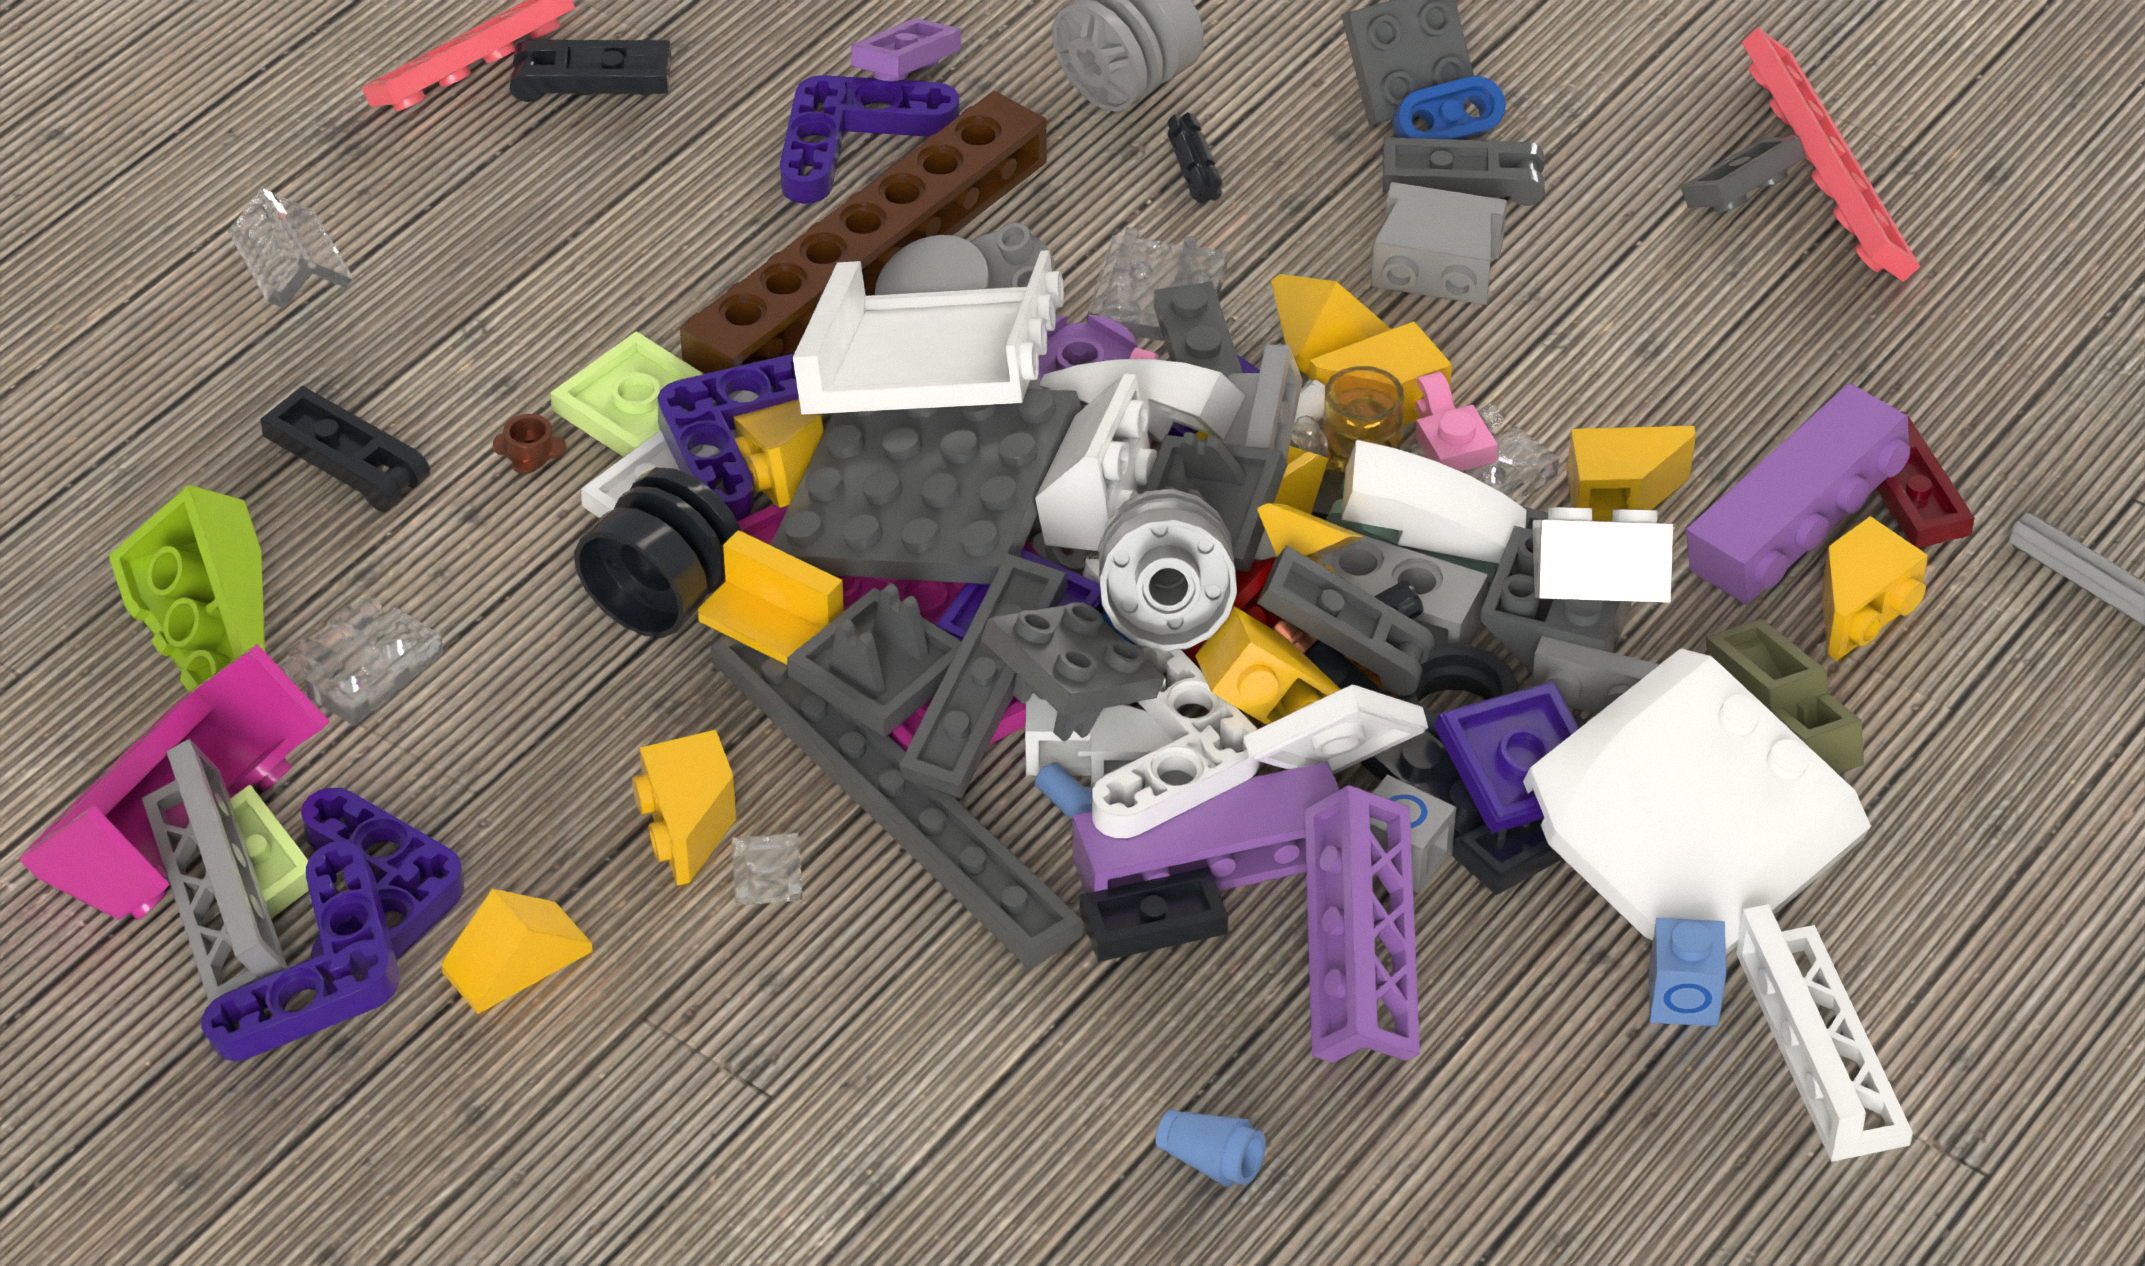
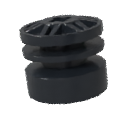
(656, 552)

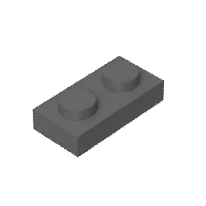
(1752, 167)

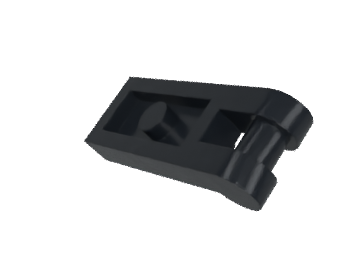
(590, 67)
(345, 447)

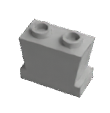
(1438, 243)

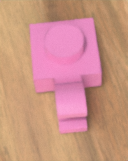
(1451, 434)

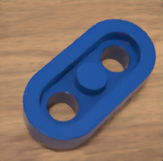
(1445, 113)

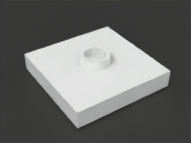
(1337, 730)

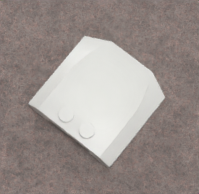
(1693, 801)

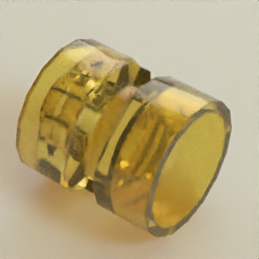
(1361, 406)

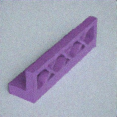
(1348, 917)

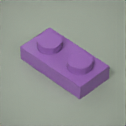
(905, 48)

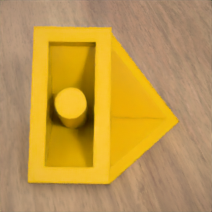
(1320, 317)

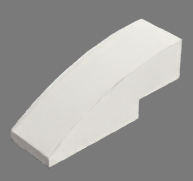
(1172, 390)
(1428, 503)
(1114, 741)

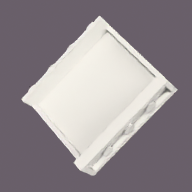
(924, 345)

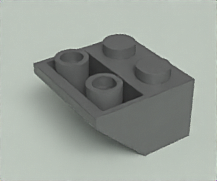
(1522, 619)

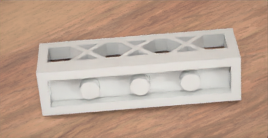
(1811, 1048)

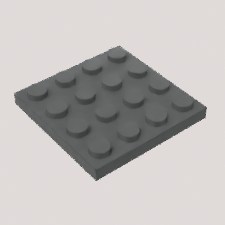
(926, 489)

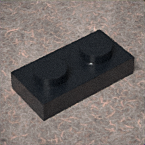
(1153, 914)

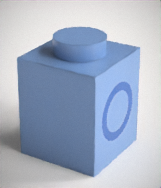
(1687, 972)

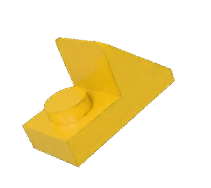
(1304, 532)

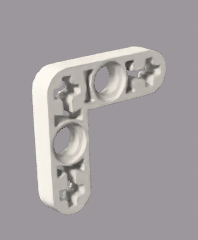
(1192, 751)

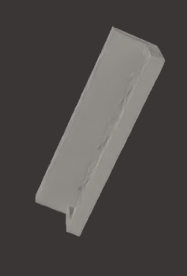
(228, 874)

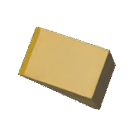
(511, 947)

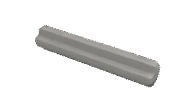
(2080, 565)

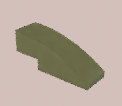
(1791, 689)

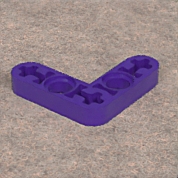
(930, 110)
(713, 424)
(396, 875)
(341, 963)

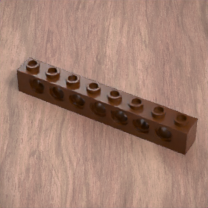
(921, 196)

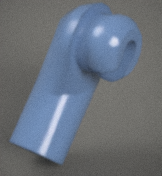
(1064, 790)

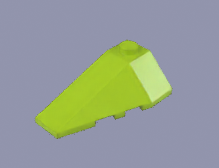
(195, 581)

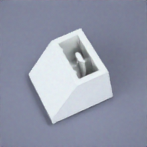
(1097, 467)
(1602, 559)

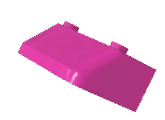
(104, 843)

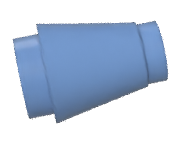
(1214, 1145)

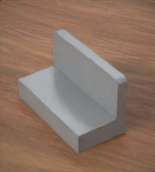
(1269, 402)

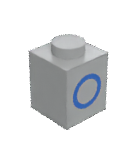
(1431, 827)

